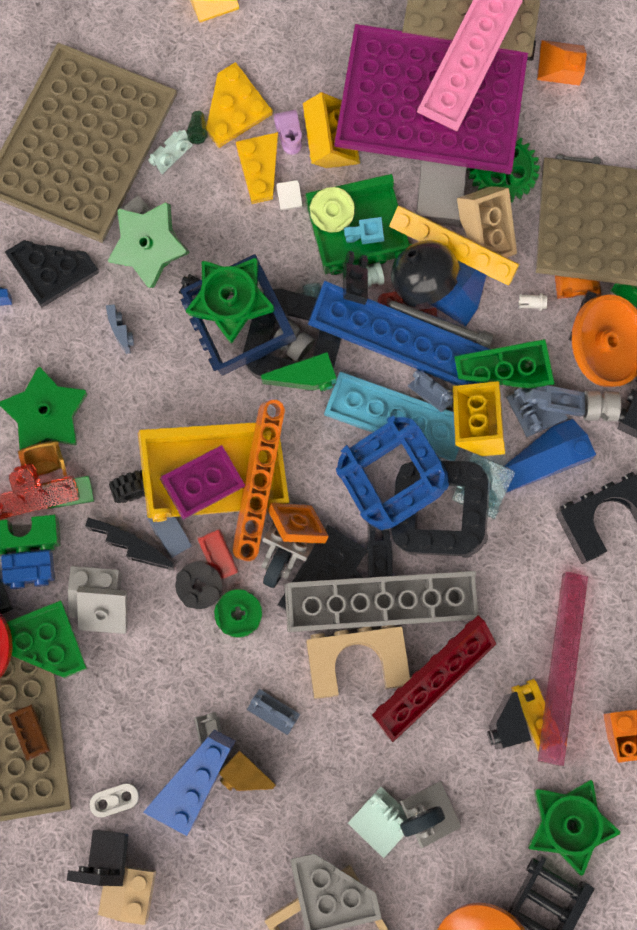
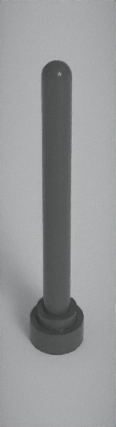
(482, 338)

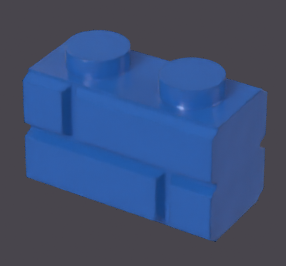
(28, 568)

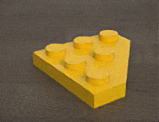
(234, 106)

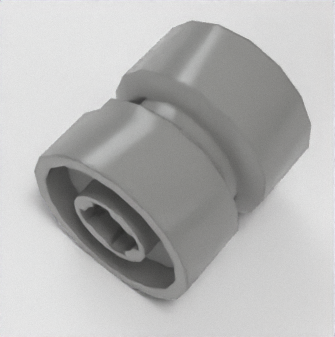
(298, 349)
(604, 406)

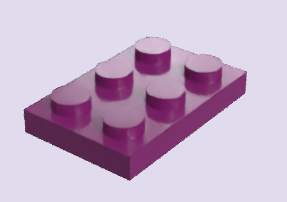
(202, 482)

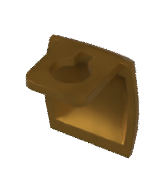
(44, 456)

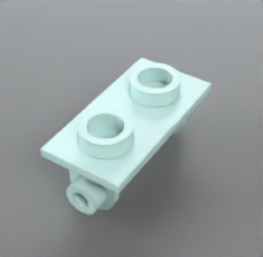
(175, 147)

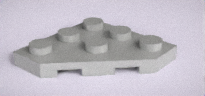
(330, 896)

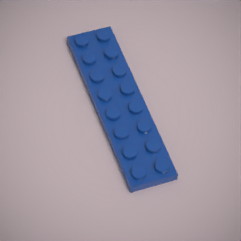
(391, 333)

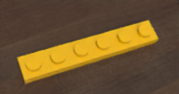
(464, 249)

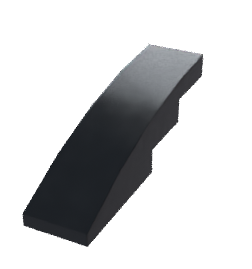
(137, 549)

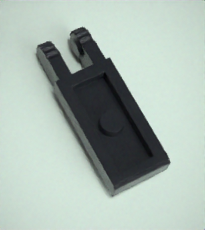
(355, 279)
(379, 554)

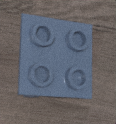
(530, 416)

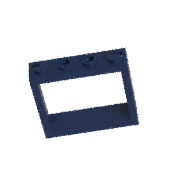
(189, 294)

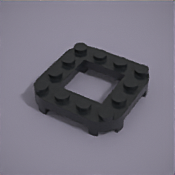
(262, 327)
(474, 516)

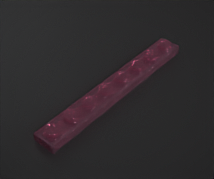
(563, 669)

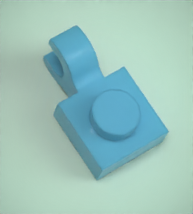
(369, 231)

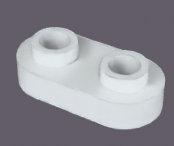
(115, 800)

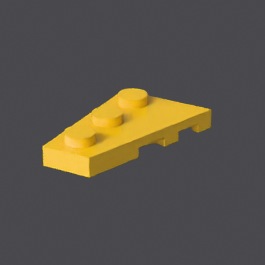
(258, 165)

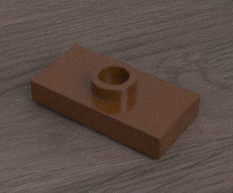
(29, 732)

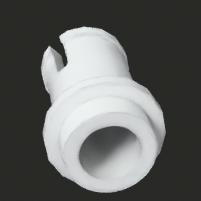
(533, 301)

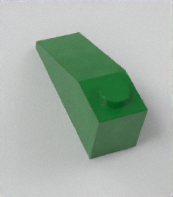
(307, 374)

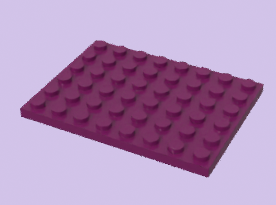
(387, 84)

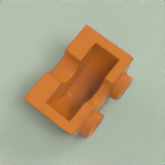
(570, 287)

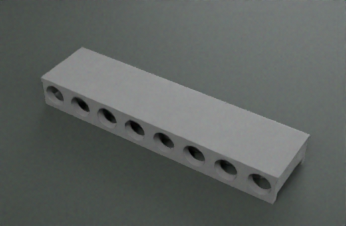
(439, 191)
(380, 601)

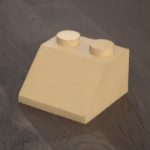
(132, 900)

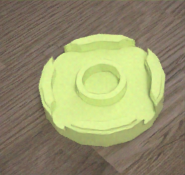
(332, 209)

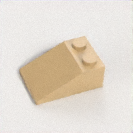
(489, 219)

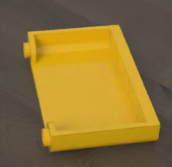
(170, 448)

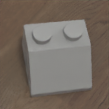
(90, 578)

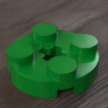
(230, 625)

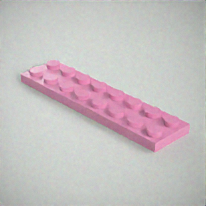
(468, 61)

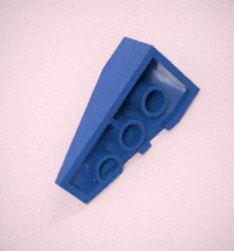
(465, 297)
(552, 453)

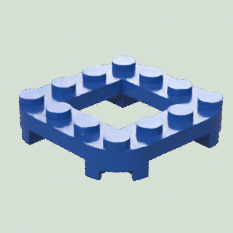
(374, 446)

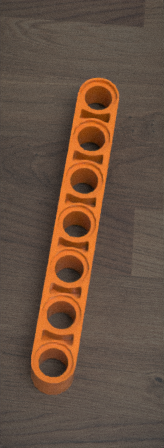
(266, 471)

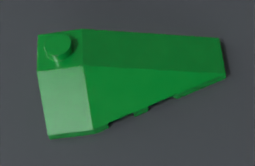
(515, 365)

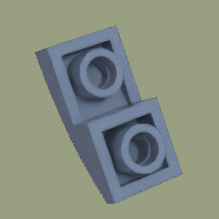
(120, 331)
(170, 535)

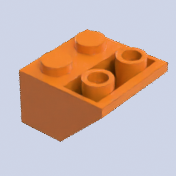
(622, 734)

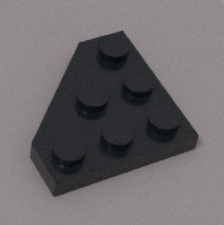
(50, 269)

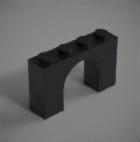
(578, 518)

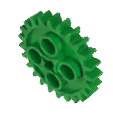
(523, 164)

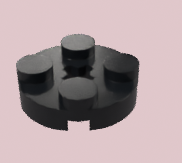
(187, 578)

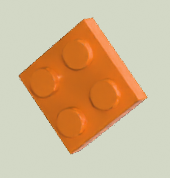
(297, 523)

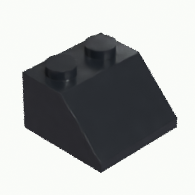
(508, 724)

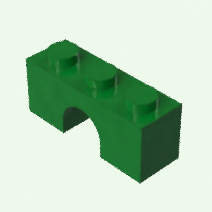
(42, 536)

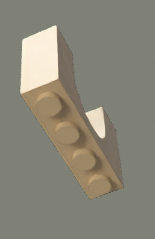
(386, 642)

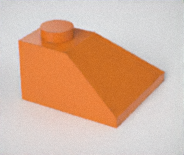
(561, 62)

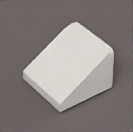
(289, 195)

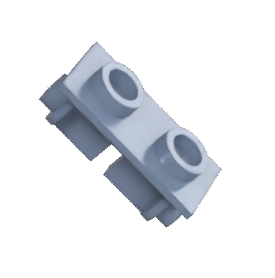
(431, 391)
(273, 712)

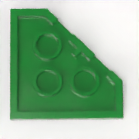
(47, 641)

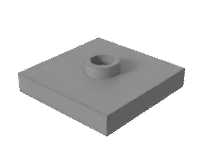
(102, 610)

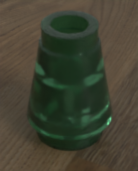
(197, 128)

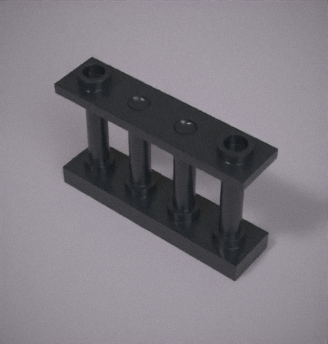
(568, 915)

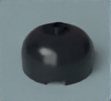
(424, 273)

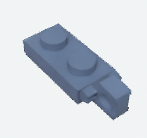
(558, 400)

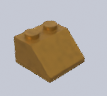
(244, 775)

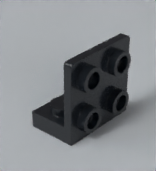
(105, 860)

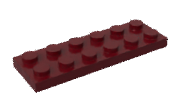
(434, 678)

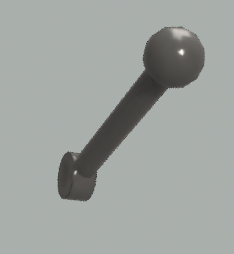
(596, 160)

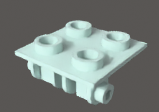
(380, 822)

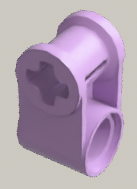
(289, 129)

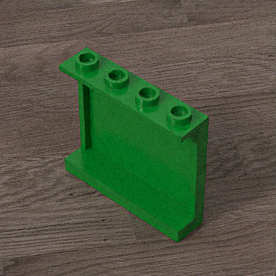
(371, 200)

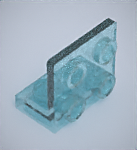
(500, 480)

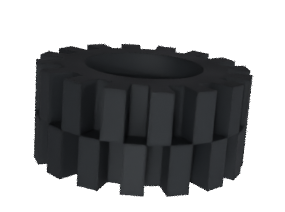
(127, 487)

